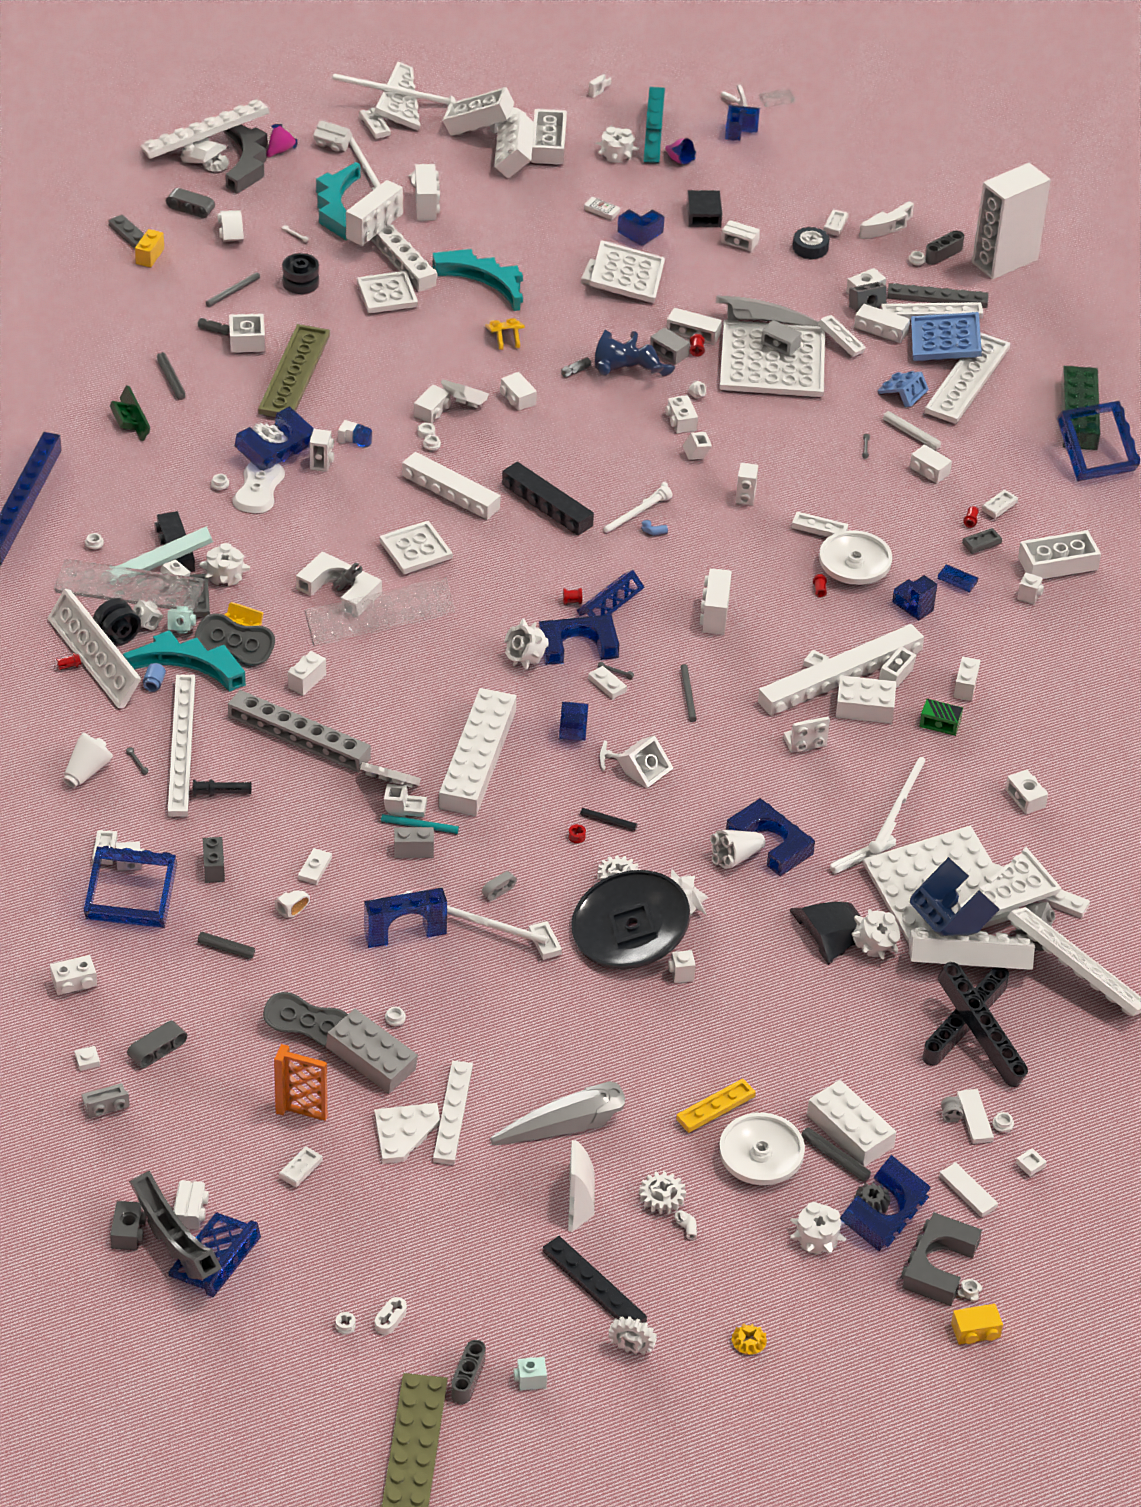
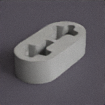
(499, 885)

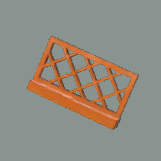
(285, 1082)

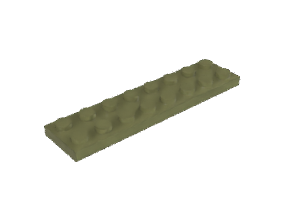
(294, 369)
(415, 1441)

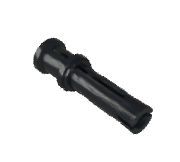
(211, 787)

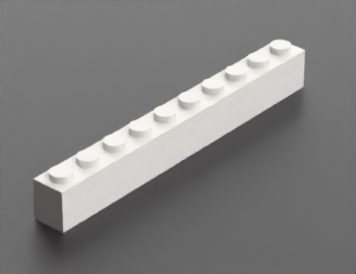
(826, 675)

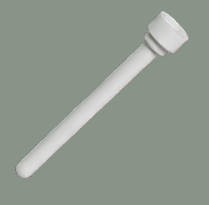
(663, 494)

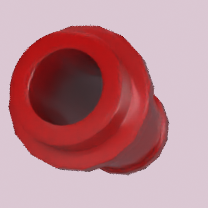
(970, 519)
(820, 585)
(69, 661)

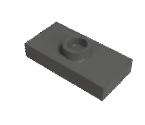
(982, 540)

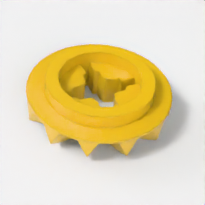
(749, 1346)

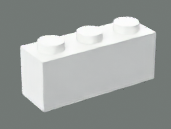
(688, 323)
(882, 323)

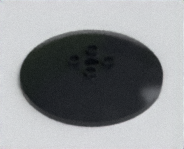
(624, 898)

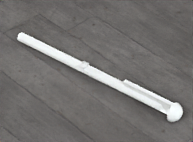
(398, 90)
(366, 167)
(877, 846)
(495, 924)

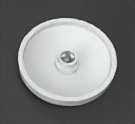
(855, 557)
(761, 1148)

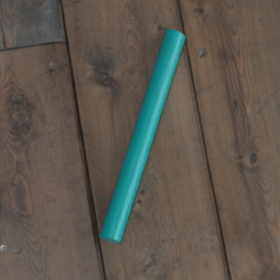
(419, 823)

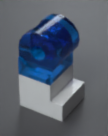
(355, 434)

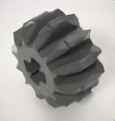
(874, 1196)

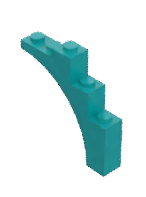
(654, 124)
(329, 196)
(485, 270)
(190, 654)

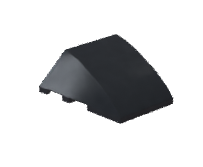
(829, 925)

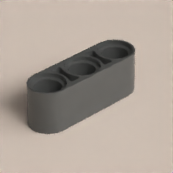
(190, 202)
(944, 247)
(157, 1044)
(468, 1371)

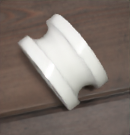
(345, 1329)

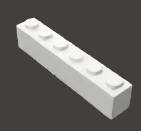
(451, 485)

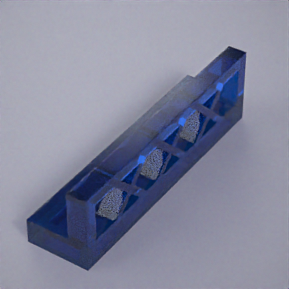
(606, 593)

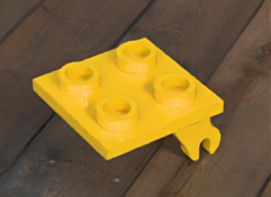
(512, 323)

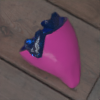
(280, 140)
(682, 151)

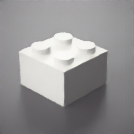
(247, 333)

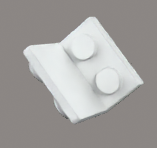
(807, 735)

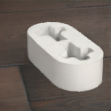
(387, 1313)

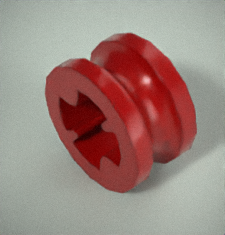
(580, 837)

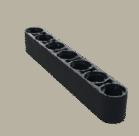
(982, 1024)
(954, 1027)

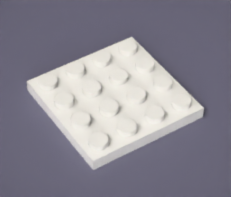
(627, 271)

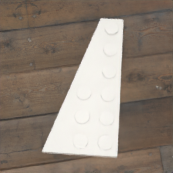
(396, 106)
(1019, 884)

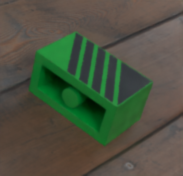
(941, 717)

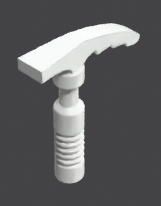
(742, 101)
(604, 753)

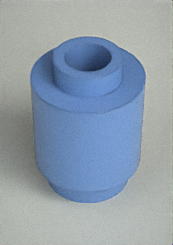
(154, 677)

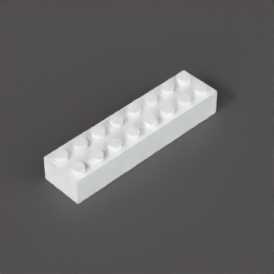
(477, 752)

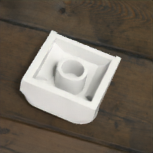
(201, 151)
(464, 393)

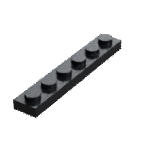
(592, 1280)

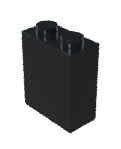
(704, 208)

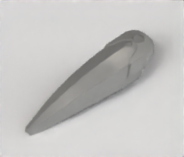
(752, 309)
(567, 1115)

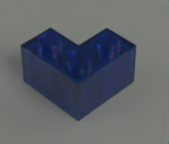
(741, 119)
(641, 228)
(916, 597)

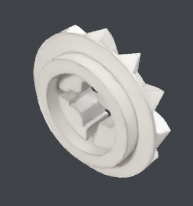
(220, 163)

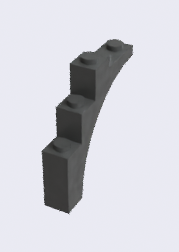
(251, 164)
(195, 1257)

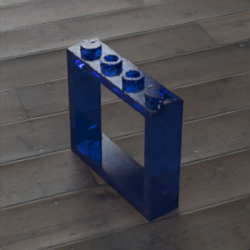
(1074, 450)
(131, 915)

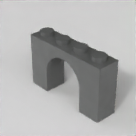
(939, 1234)

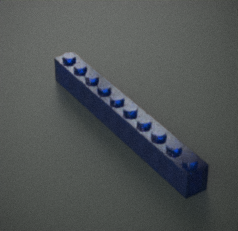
(27, 489)

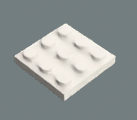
(387, 292)
(416, 547)

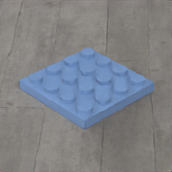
(946, 336)

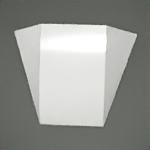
(581, 1187)

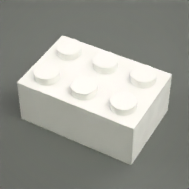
(427, 192)
(715, 601)
(866, 699)

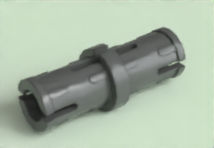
(347, 577)

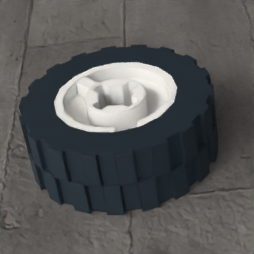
(811, 243)

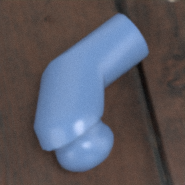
(653, 530)

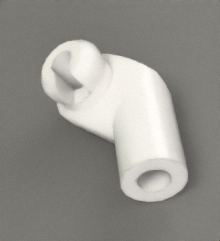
(688, 1223)

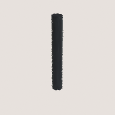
(608, 819)

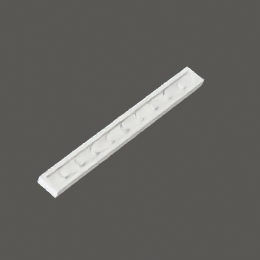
(181, 746)

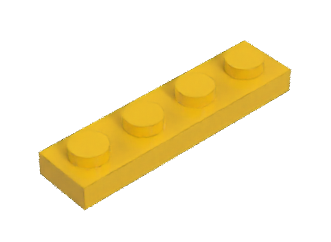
(715, 1105)

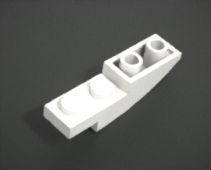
(885, 224)

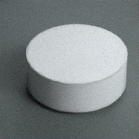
(426, 429)

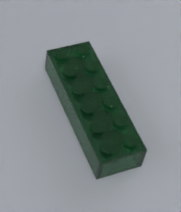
(1080, 390)

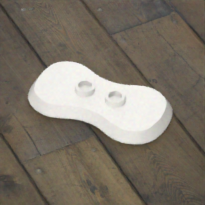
(258, 489)

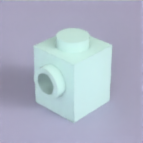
(531, 1373)

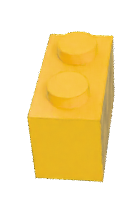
(149, 248)
(977, 1324)

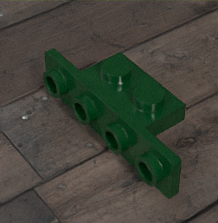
(129, 413)

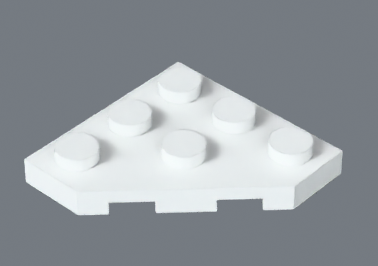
(390, 775)
(404, 1129)

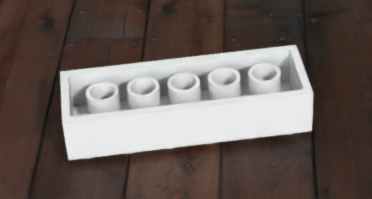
(972, 950)

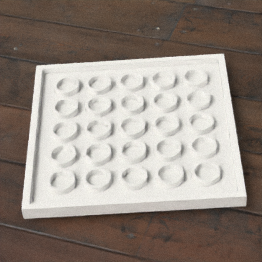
(760, 369)
(906, 868)

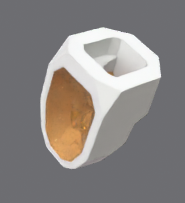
(292, 903)

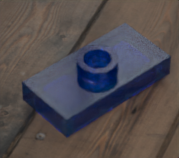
(957, 578)

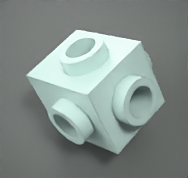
(175, 621)

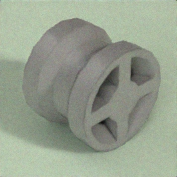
(951, 1109)

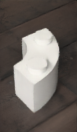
(231, 226)

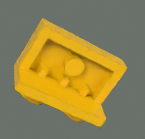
(244, 615)

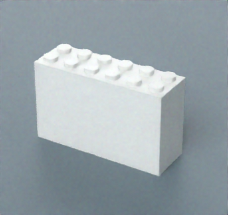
(1010, 220)

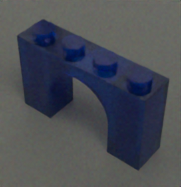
(267, 454)
(597, 628)
(763, 817)
(383, 911)
(879, 1227)

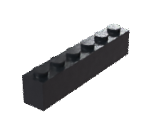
(547, 498)

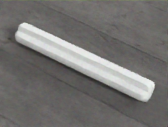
(912, 430)
(857, 857)

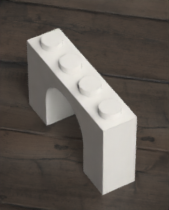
(328, 568)

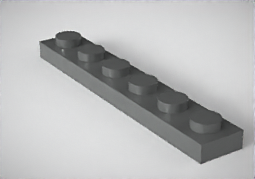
(935, 295)

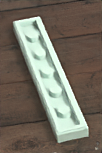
(170, 550)

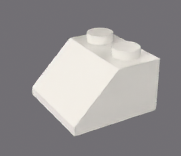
(645, 761)

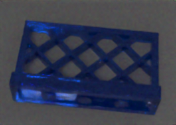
(229, 1258)

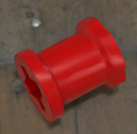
(697, 342)
(572, 596)

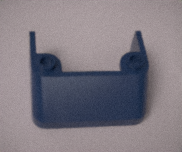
(939, 894)

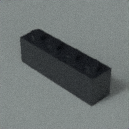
(169, 529)

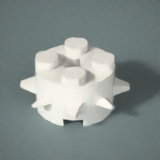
(617, 144)
(224, 565)
(525, 644)
(876, 933)
(818, 1228)

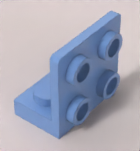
(909, 385)

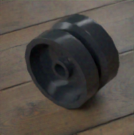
(300, 273)
(117, 621)

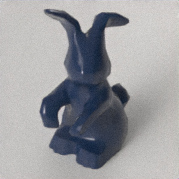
(614, 354)

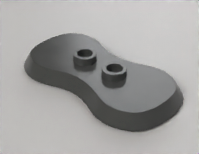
(247, 643)
(292, 1014)

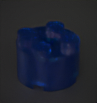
(573, 721)

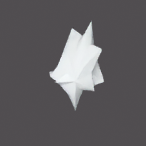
(694, 896)

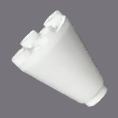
(86, 760)
(734, 846)

